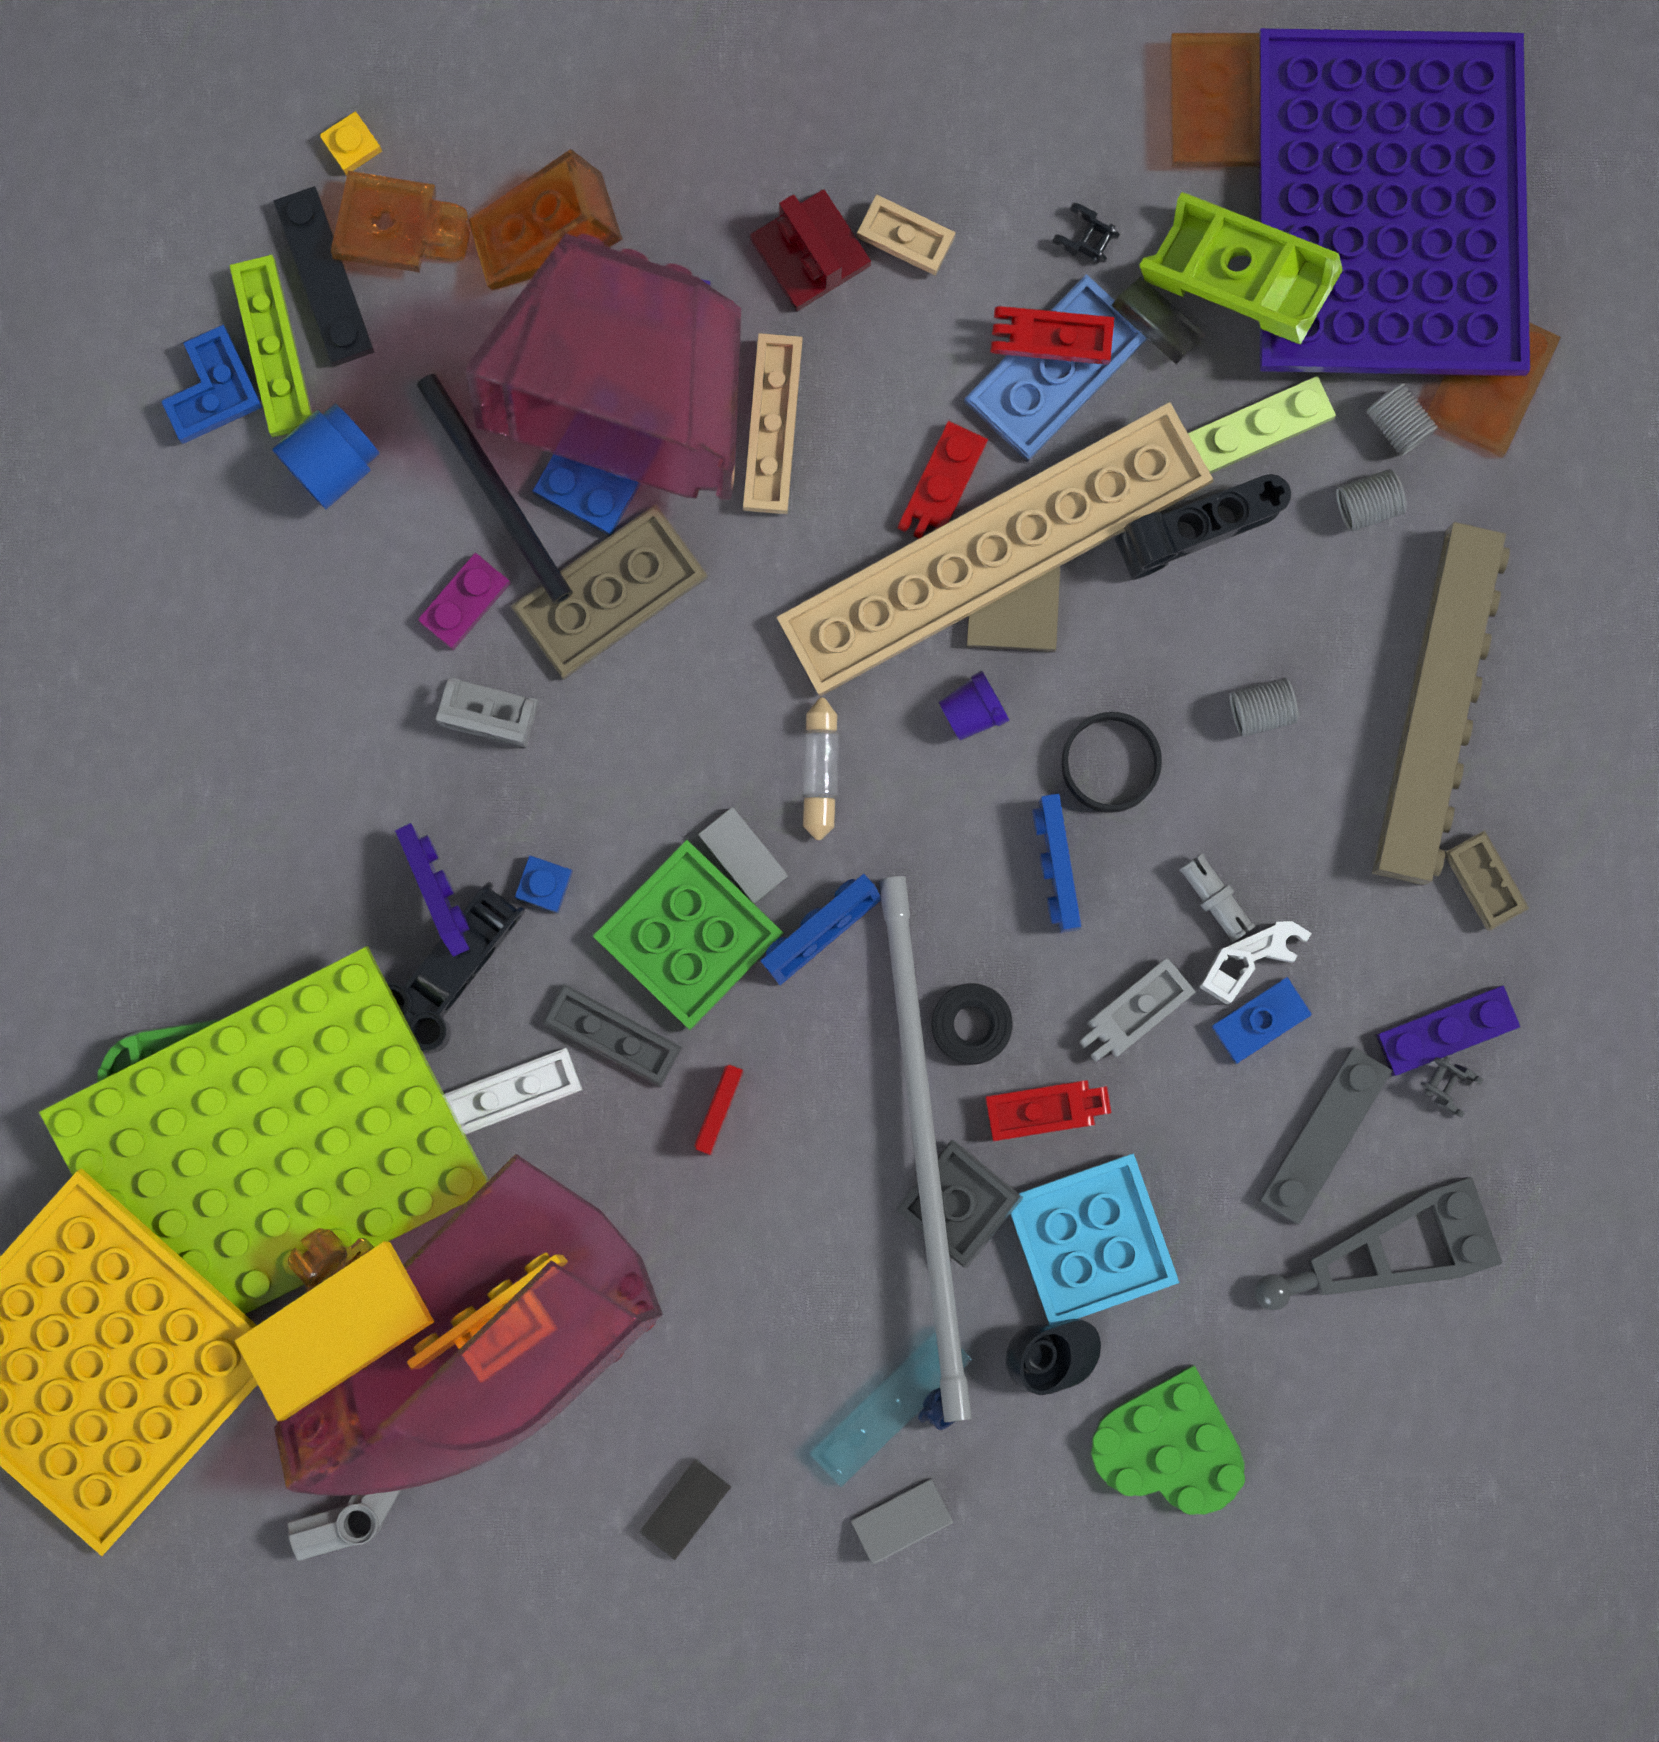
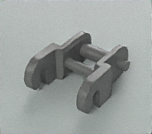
(1442, 1097)

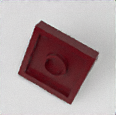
(809, 248)

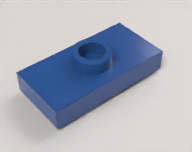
(1261, 1020)

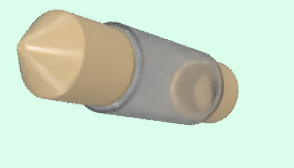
(820, 769)

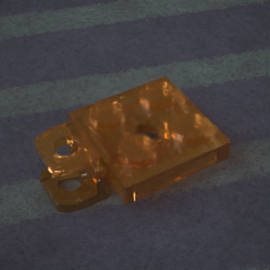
(419, 229)

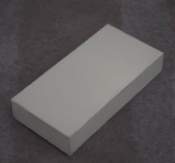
(743, 855)

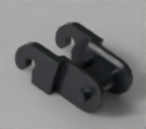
(1081, 246)

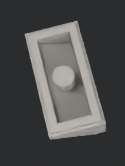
(901, 1521)

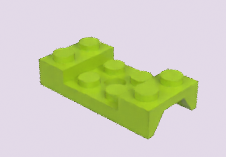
(1278, 288)

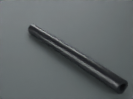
(494, 489)

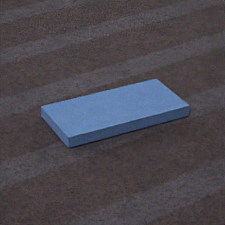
(1035, 397)

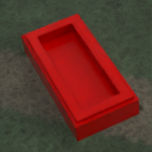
(718, 1109)

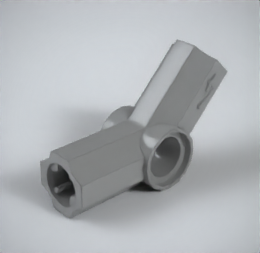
(331, 1528)

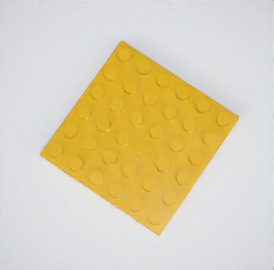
(108, 1361)

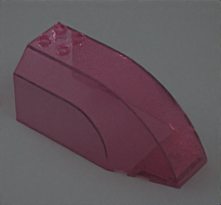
(513, 1377)

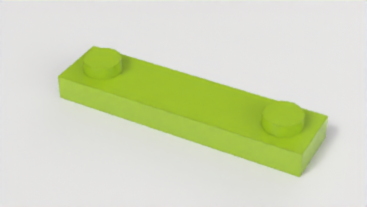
(271, 344)

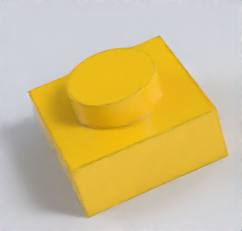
(350, 142)

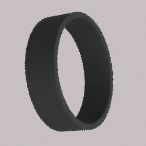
(1143, 729)

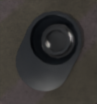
(1053, 1356)

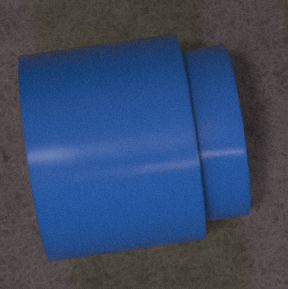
(327, 454)

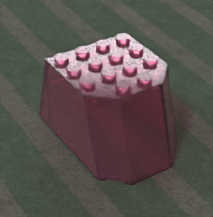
(617, 369)

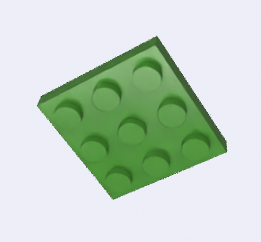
(688, 935)

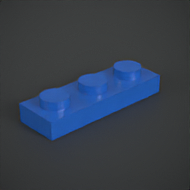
(1057, 864)
(820, 928)

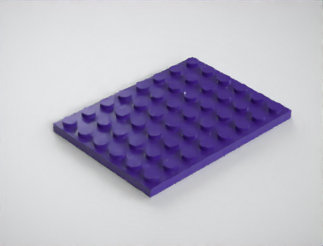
(1417, 176)

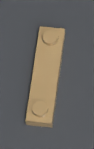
(772, 423)

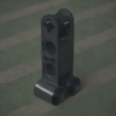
(1155, 538)
(444, 977)

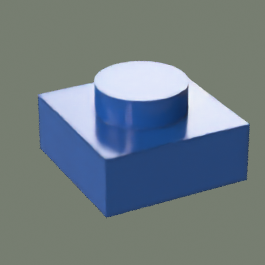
(543, 884)

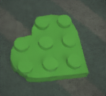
(1171, 1444)

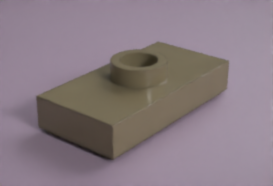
(1486, 881)

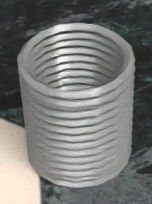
(1401, 419)
(1371, 500)
(1264, 707)

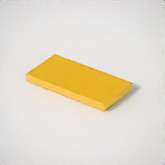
(334, 1331)

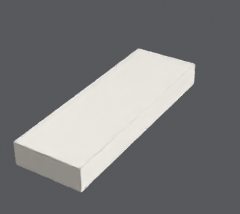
(514, 1091)

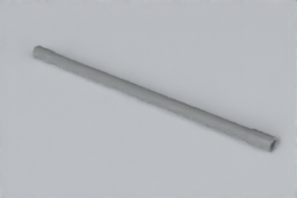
(953, 1381)

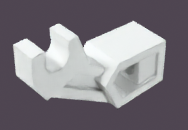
(1266, 943)

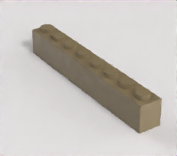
(1440, 704)

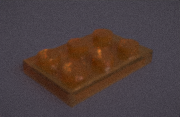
(1215, 99)
(1491, 407)

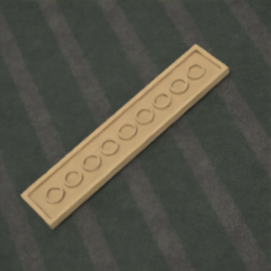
(994, 549)

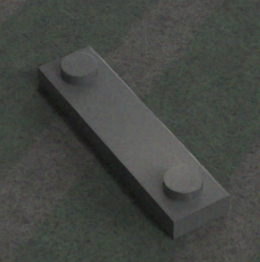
(1325, 1135)

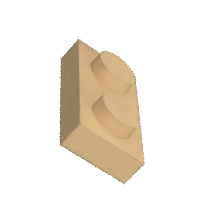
(906, 234)

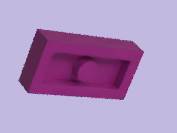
(464, 601)

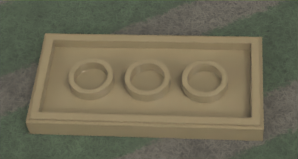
(613, 592)

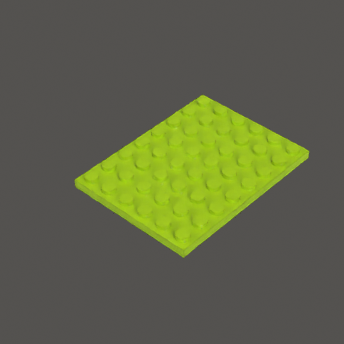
(276, 1128)

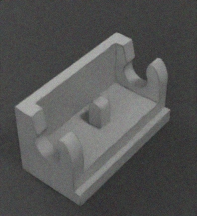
(487, 712)

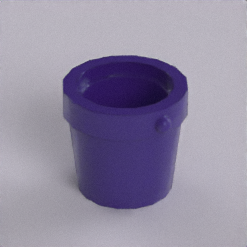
(973, 707)

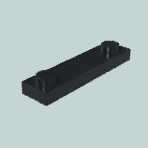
(323, 276)

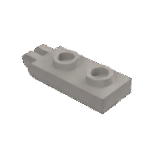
(1138, 1010)

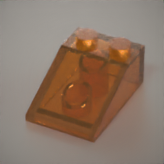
(531, 219)

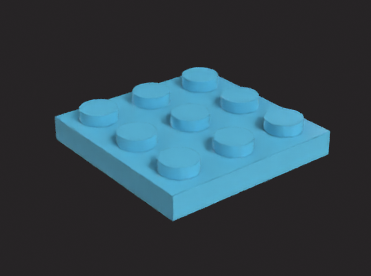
(1092, 1240)

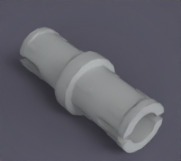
(1217, 897)

